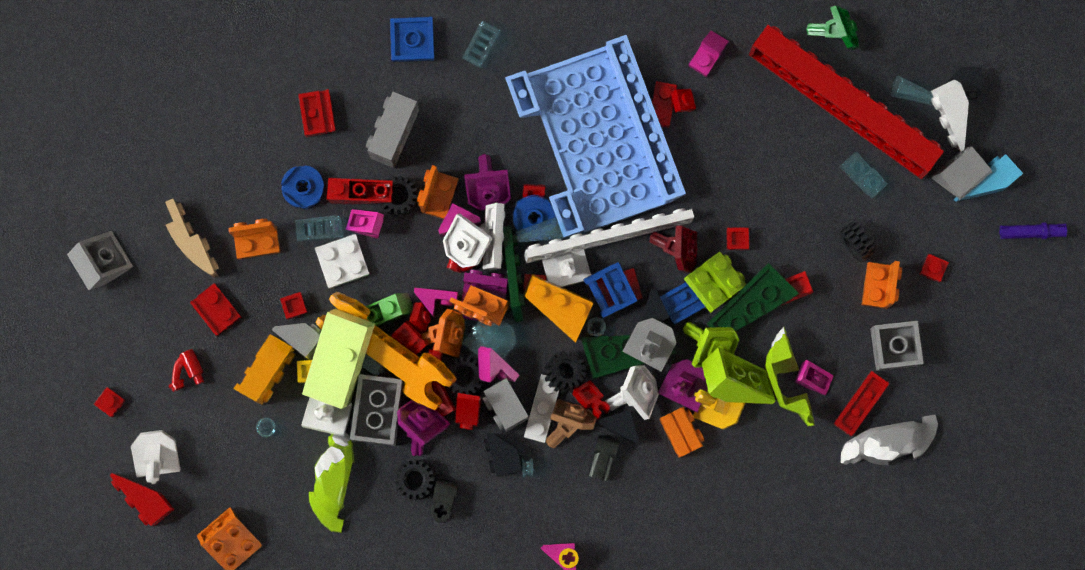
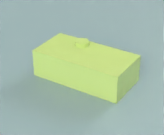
(338, 358)

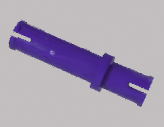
(1033, 231)

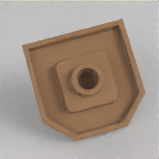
(569, 419)

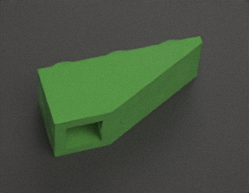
(390, 309)

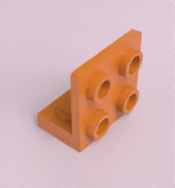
(438, 193)
(255, 239)
(881, 285)
(482, 306)
(228, 540)

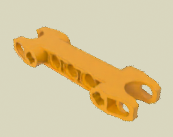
(414, 371)

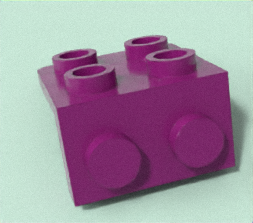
(493, 284)

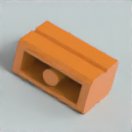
(681, 431)

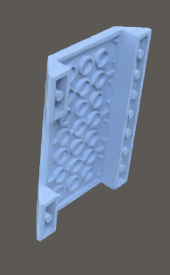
(600, 136)

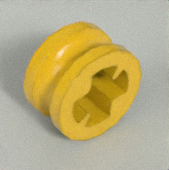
(565, 552)

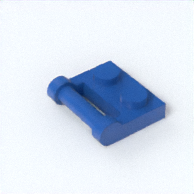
(617, 287)

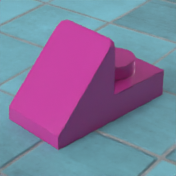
(708, 53)
(365, 223)
(430, 296)
(493, 365)

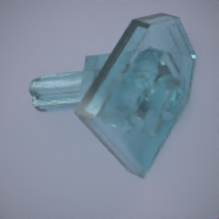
(499, 338)

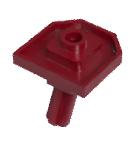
(681, 246)

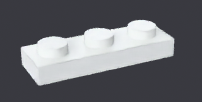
(494, 227)
(541, 411)

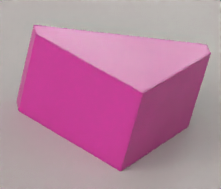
(453, 211)
(813, 378)
(554, 551)

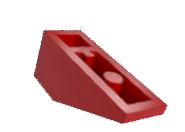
(468, 411)

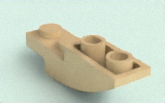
(192, 246)

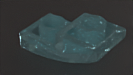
(863, 175)

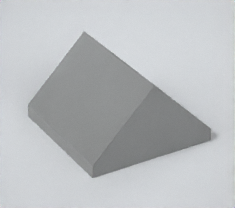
(962, 172)

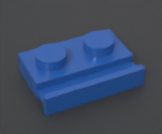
(681, 303)

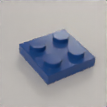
(412, 39)

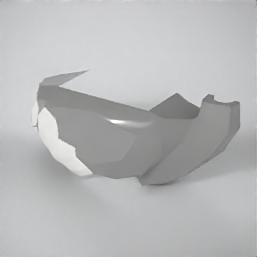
(889, 442)

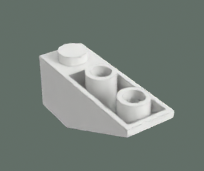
(953, 107)

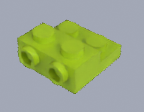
(715, 281)

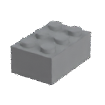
(392, 129)
(376, 410)

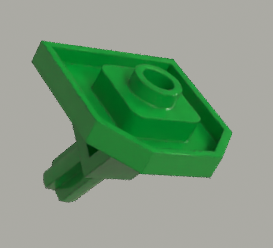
(838, 28)

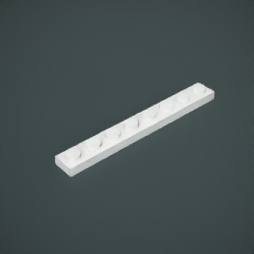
(616, 233)

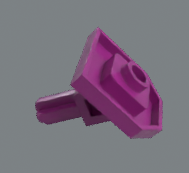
(487, 185)
(682, 383)
(420, 424)

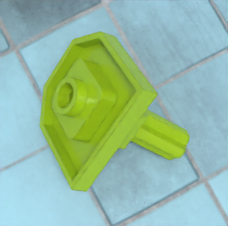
(710, 340)

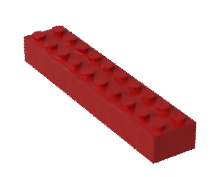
(845, 101)

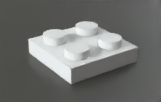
(342, 261)

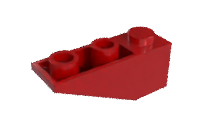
(359, 191)
(149, 502)

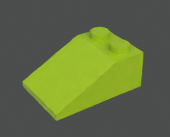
(736, 379)

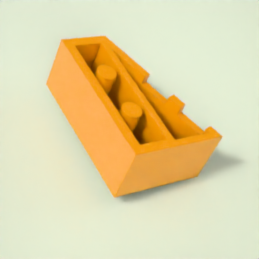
(559, 305)
(266, 370)

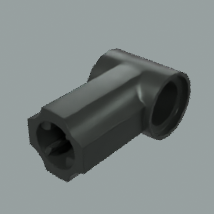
(604, 455)

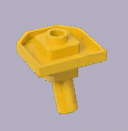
(716, 411)

